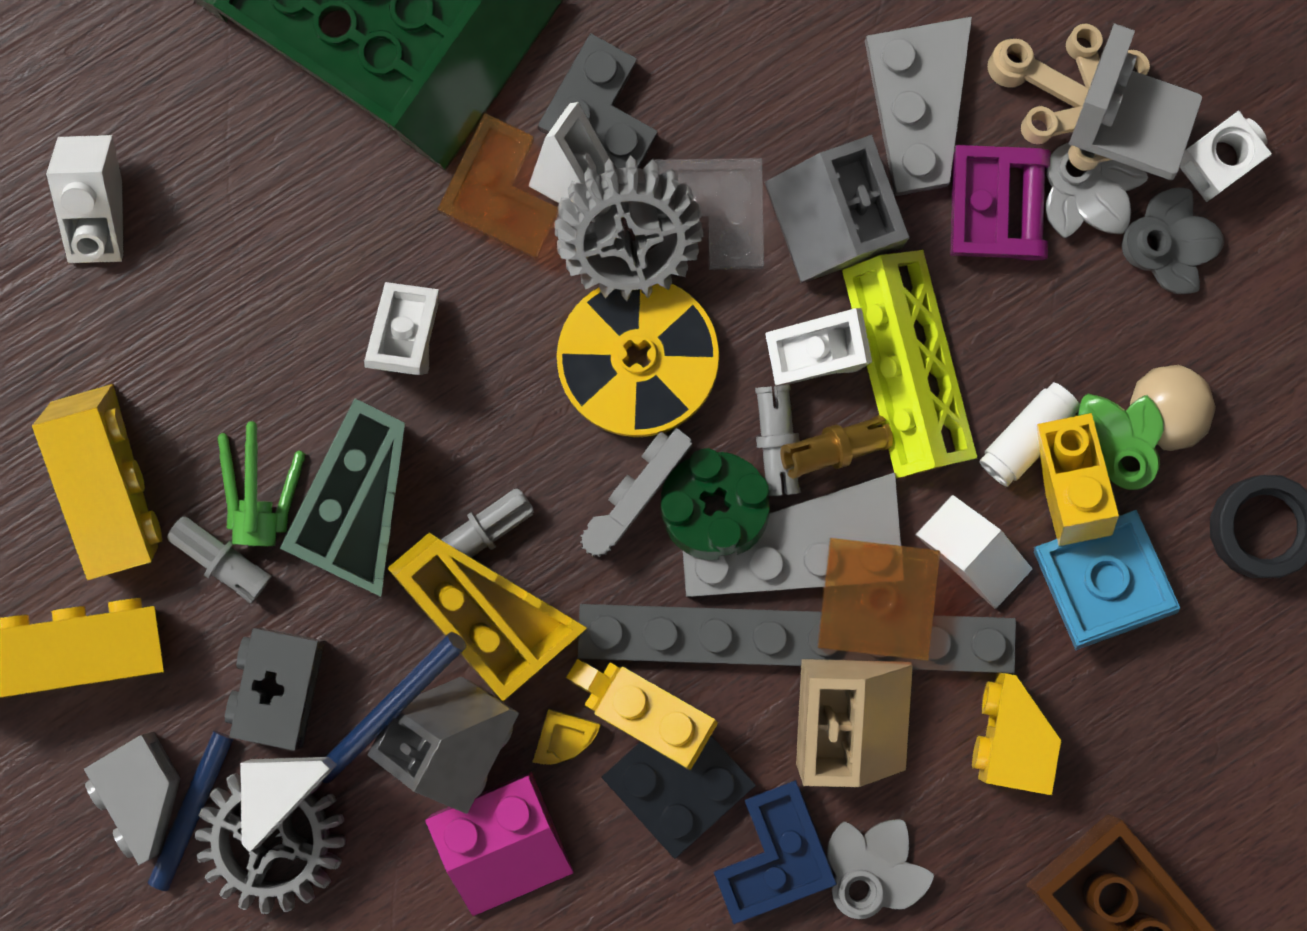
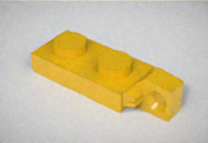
(645, 711)

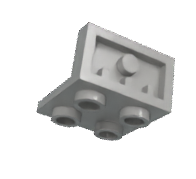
(1133, 114)

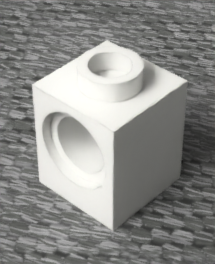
(1205, 168)

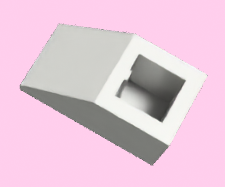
(87, 198)

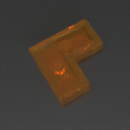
(484, 194)

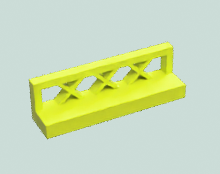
(903, 363)

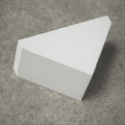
(567, 154)
(975, 550)
(274, 790)

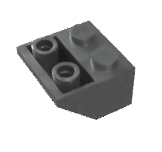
(837, 209)
(446, 742)

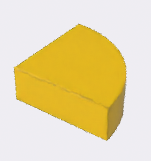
(564, 737)

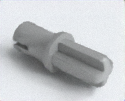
(490, 524)
(219, 559)

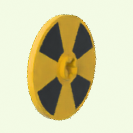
(638, 398)

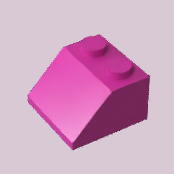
(500, 845)

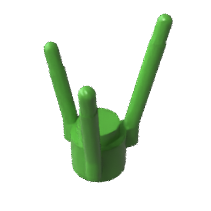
(252, 519)

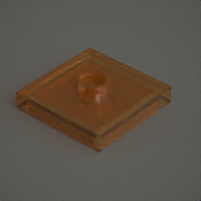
(878, 599)

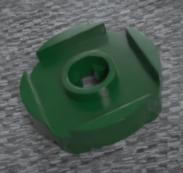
(722, 533)

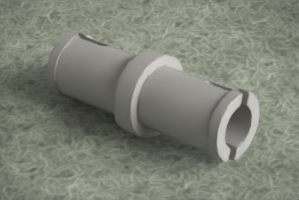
(776, 431)

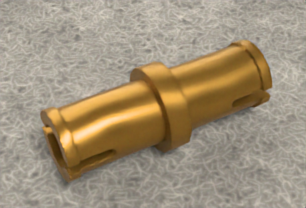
(836, 446)

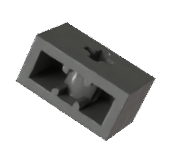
(286, 716)

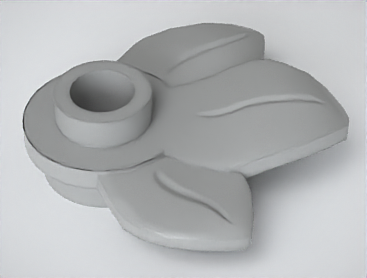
(1095, 197)
(880, 862)

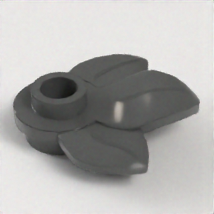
(1179, 239)

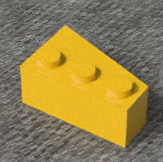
(97, 481)
(503, 625)

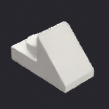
(403, 329)
(819, 347)

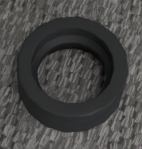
(1223, 534)

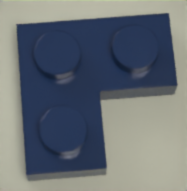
(791, 860)

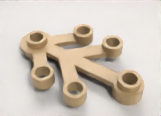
(1014, 74)

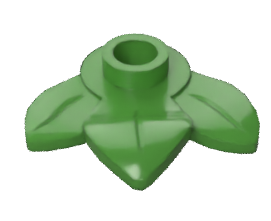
(1127, 434)

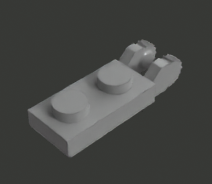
(633, 495)

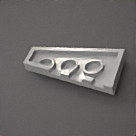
(797, 539)

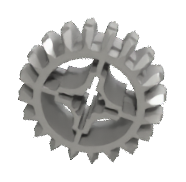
(604, 249)
(292, 847)

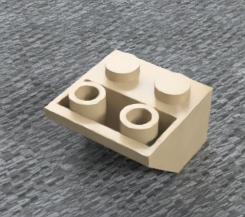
(852, 721)

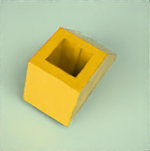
(1076, 480)
(1018, 742)

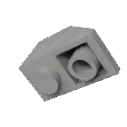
(139, 793)

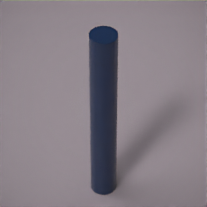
(189, 811)

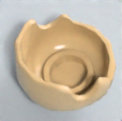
(1183, 402)

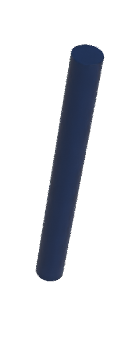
(395, 702)

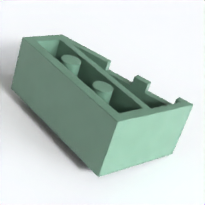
(351, 500)

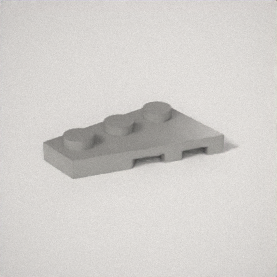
(918, 99)

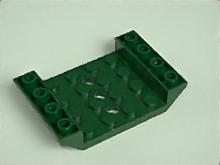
(407, 62)

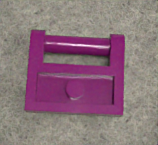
(982, 202)

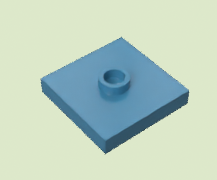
(1107, 582)

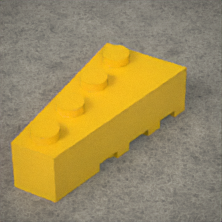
(78, 648)

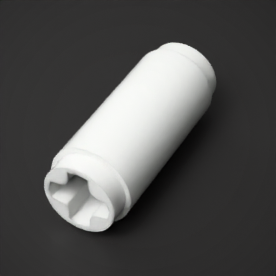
(1019, 443)

